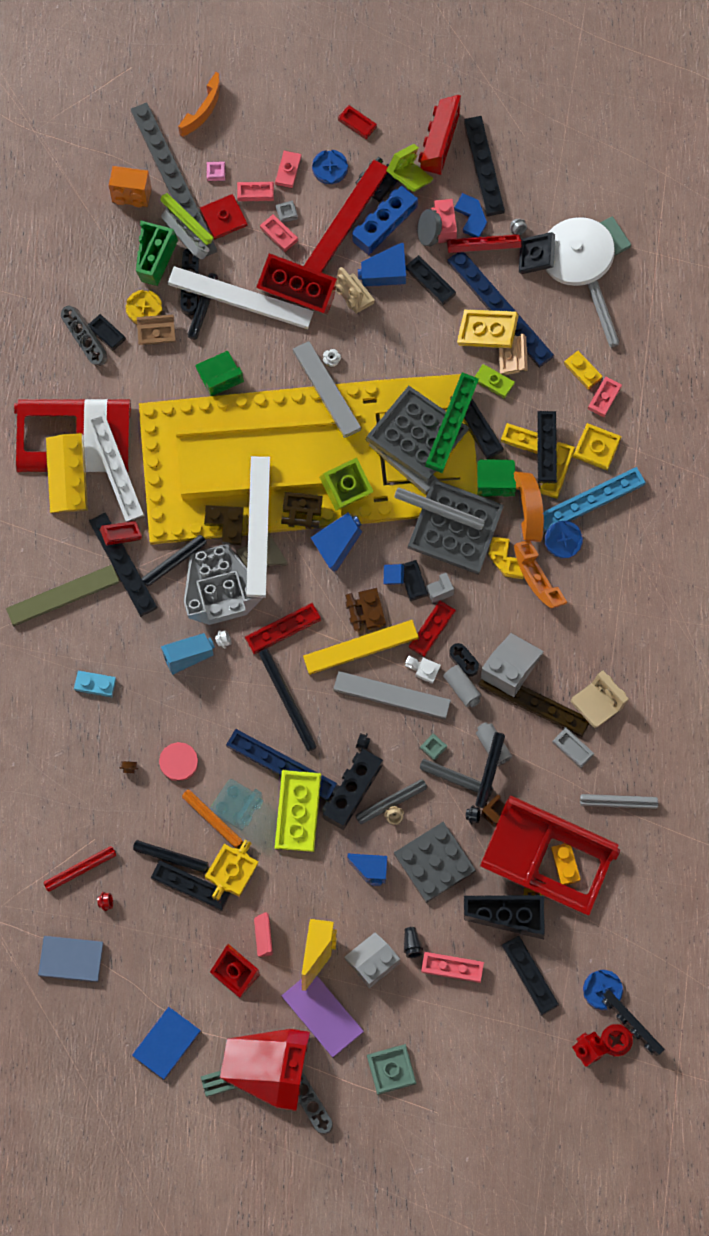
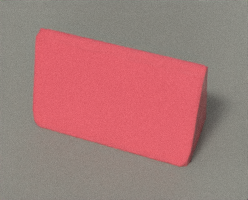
(263, 935)

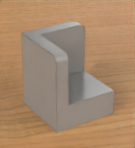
(440, 589)

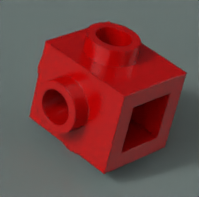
(589, 1048)

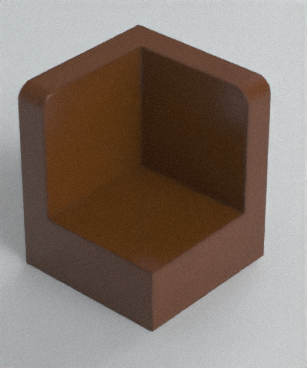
(493, 810)

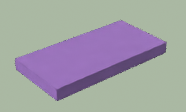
(323, 1016)

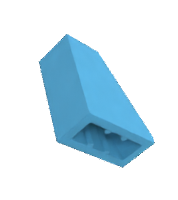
(187, 652)

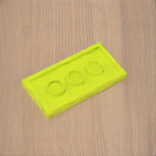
(298, 811)

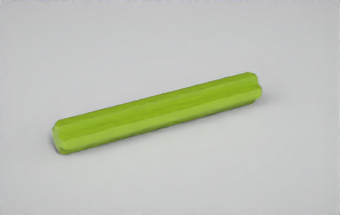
(186, 218)

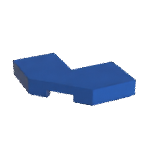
(471, 207)

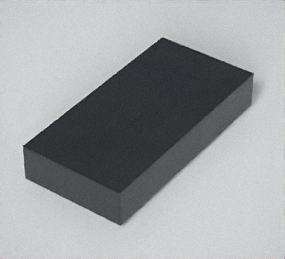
(106, 332)
(414, 581)

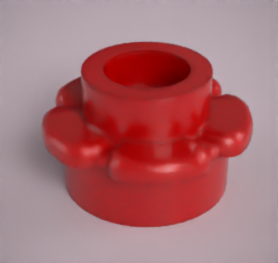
(105, 901)

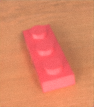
(452, 967)

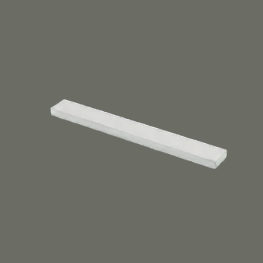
(240, 297)
(258, 527)

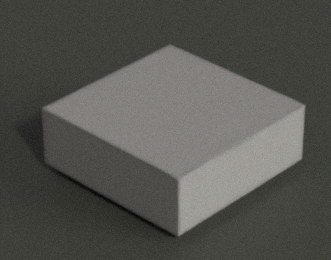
(286, 211)

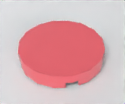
(178, 761)

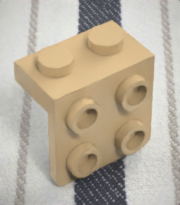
(353, 291)
(600, 700)

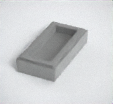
(573, 748)

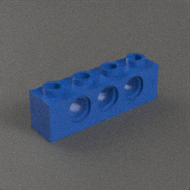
(370, 241)

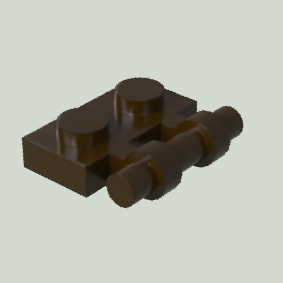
(302, 504)

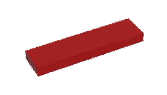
(483, 243)
(283, 628)

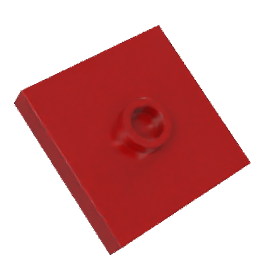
(223, 216)

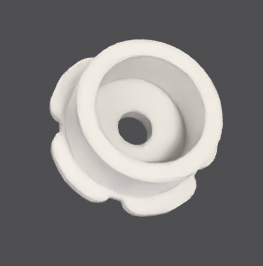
(331, 362)
(223, 639)

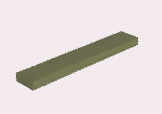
(62, 595)

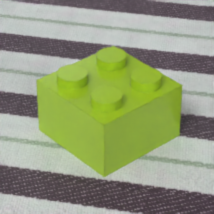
(346, 484)

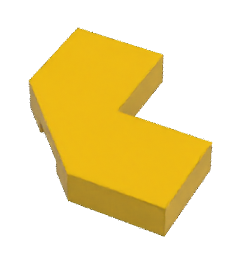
(498, 554)

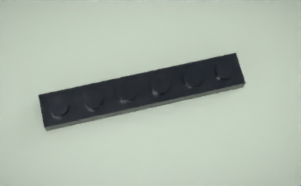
(484, 166)
(125, 569)

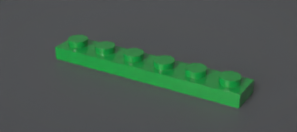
(451, 422)

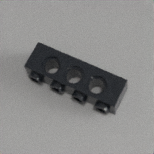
(361, 760)

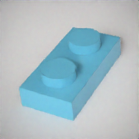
(95, 683)

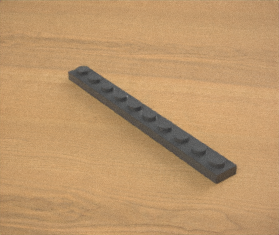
(166, 164)

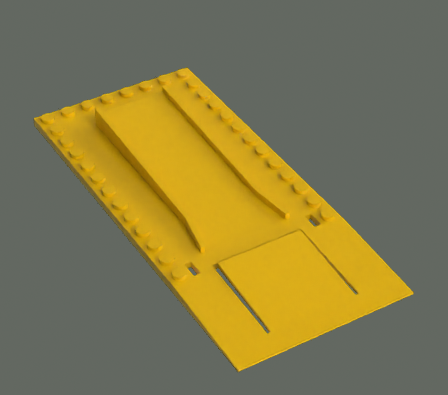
(203, 449)

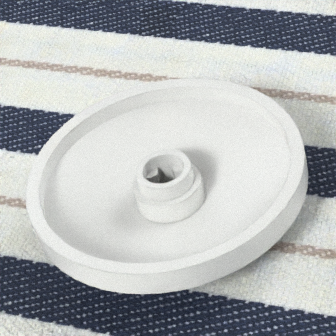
(581, 251)

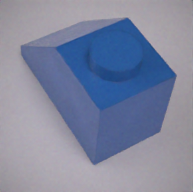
(370, 867)

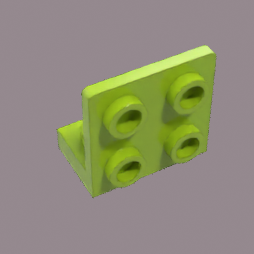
(406, 171)

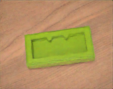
(494, 381)

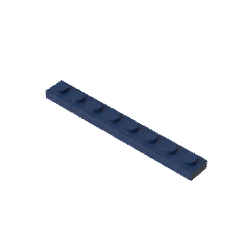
(496, 302)

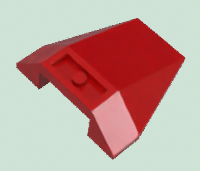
(267, 1065)

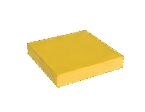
(597, 446)

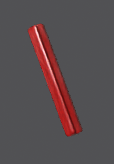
(79, 868)

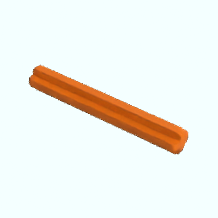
(212, 818)

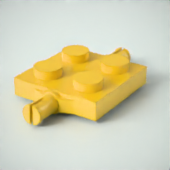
(231, 870)

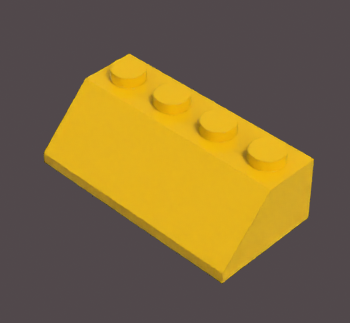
(66, 473)

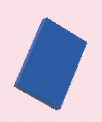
(166, 1043)

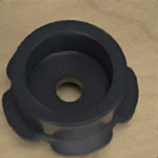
(363, 741)
(473, 814)

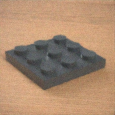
(434, 862)

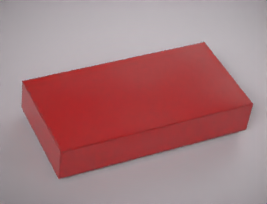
(357, 122)
(120, 533)

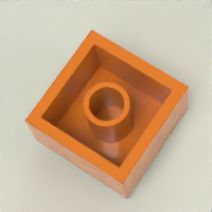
(130, 186)

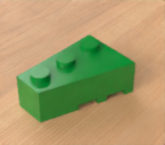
(154, 251)

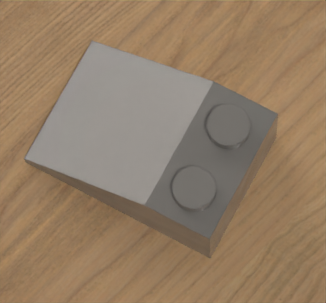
(511, 664)

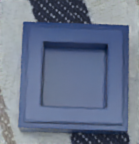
(393, 574)

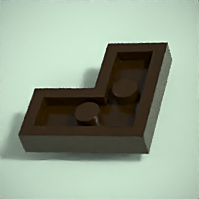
(230, 519)

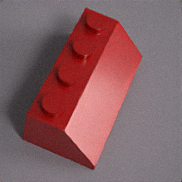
(440, 135)
(297, 283)

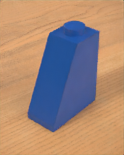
(384, 268)
(337, 540)

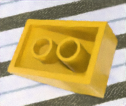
(318, 949)

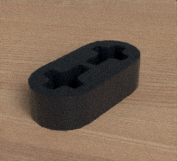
(467, 656)

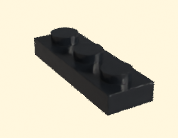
(430, 280)

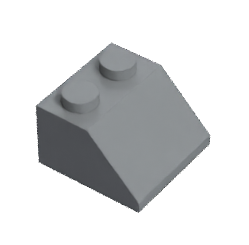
(372, 959)

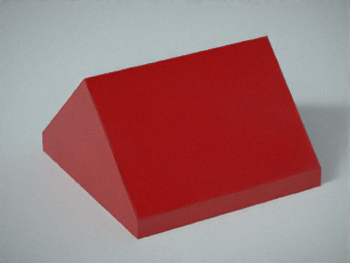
(234, 971)

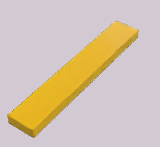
(360, 647)

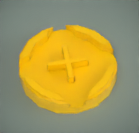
(142, 305)

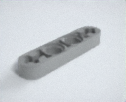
(190, 240)

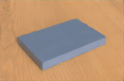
(70, 959)

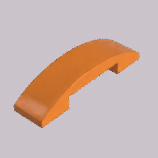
(190, 122)
(532, 506)
(534, 576)

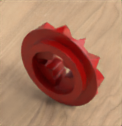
(626, 1039)

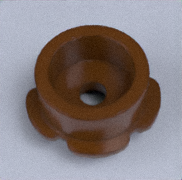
(128, 766)

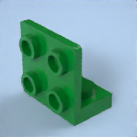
(219, 373)

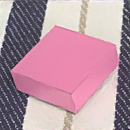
(215, 171)

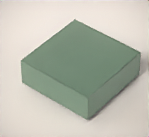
(433, 747)

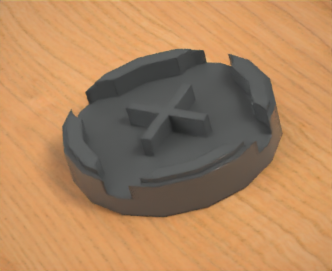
(429, 227)

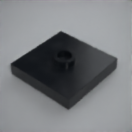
(537, 253)

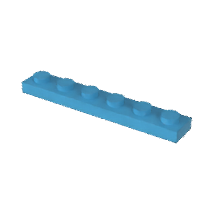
(594, 498)

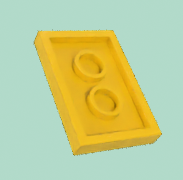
(487, 328)

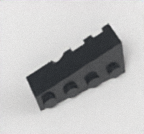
(508, 912)

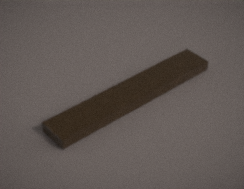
(542, 707)

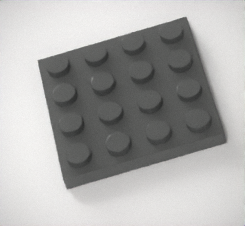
(410, 431)
(452, 540)

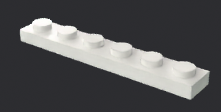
(115, 467)

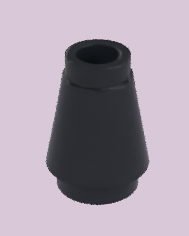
(412, 943)

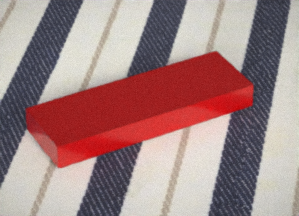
(432, 628)

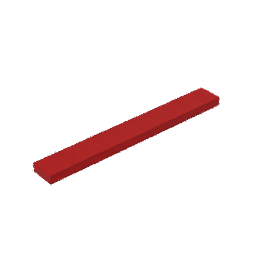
(347, 216)

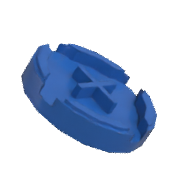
(330, 167)
(563, 539)
(597, 984)

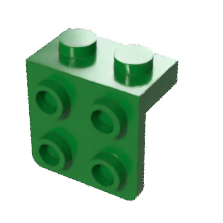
(496, 478)

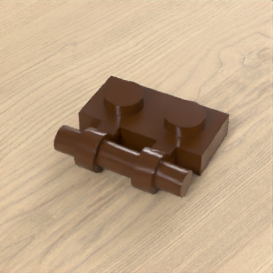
(371, 608)

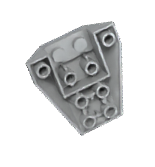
(217, 586)

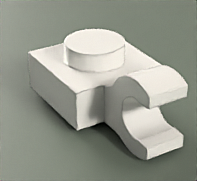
(426, 669)

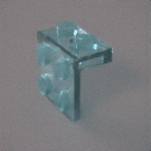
(237, 804)

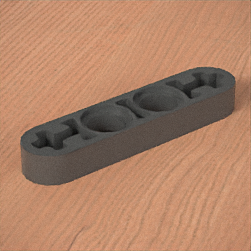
(84, 335)
(309, 1097)

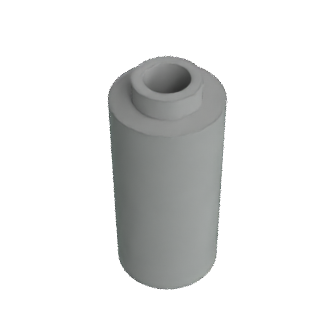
(462, 686)
(485, 734)

